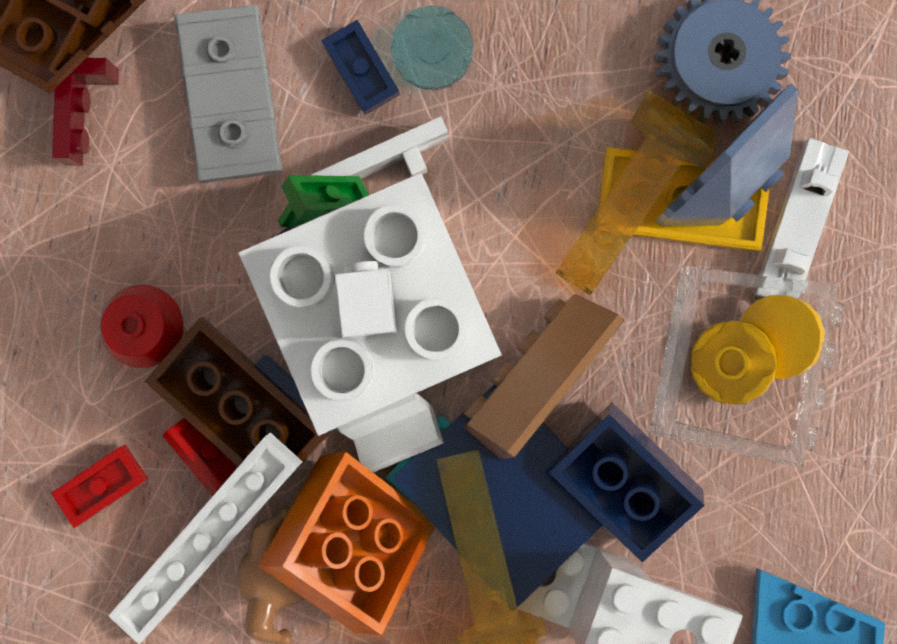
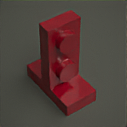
(72, 103)

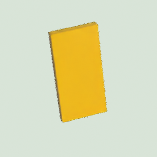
(742, 235)

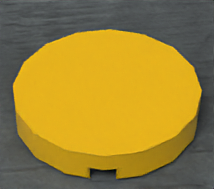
(791, 328)
(733, 362)

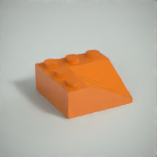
(348, 544)

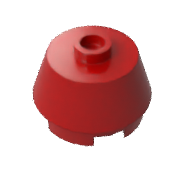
(141, 325)

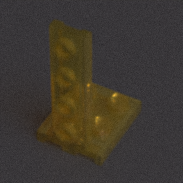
(667, 143)
(483, 557)

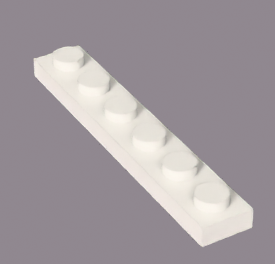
(205, 537)

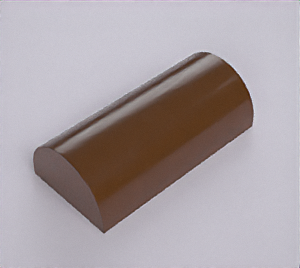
(230, 397)

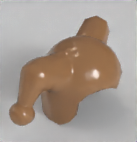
(262, 590)

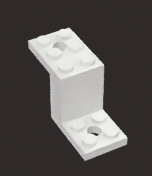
(616, 602)

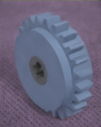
(695, 67)

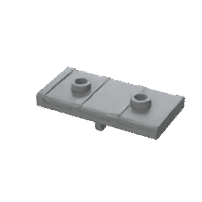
(228, 93)

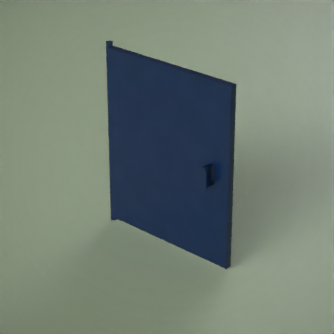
(533, 512)

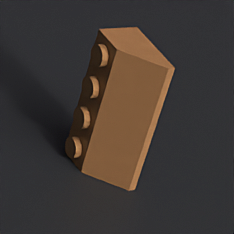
(541, 375)

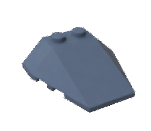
(739, 170)

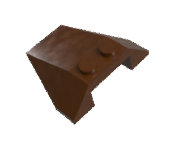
(53, 37)

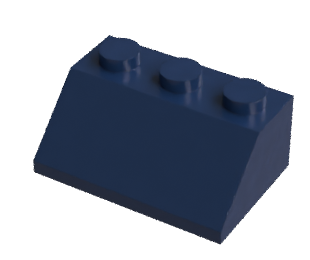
(628, 482)

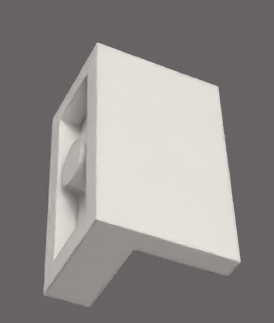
(394, 432)

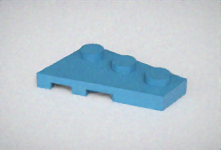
(799, 616)

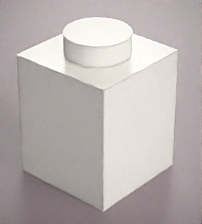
(365, 300)

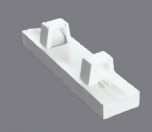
(402, 147)
(803, 214)

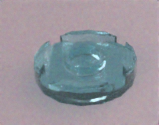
(432, 48)

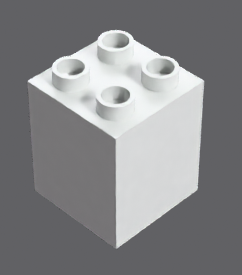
(434, 304)

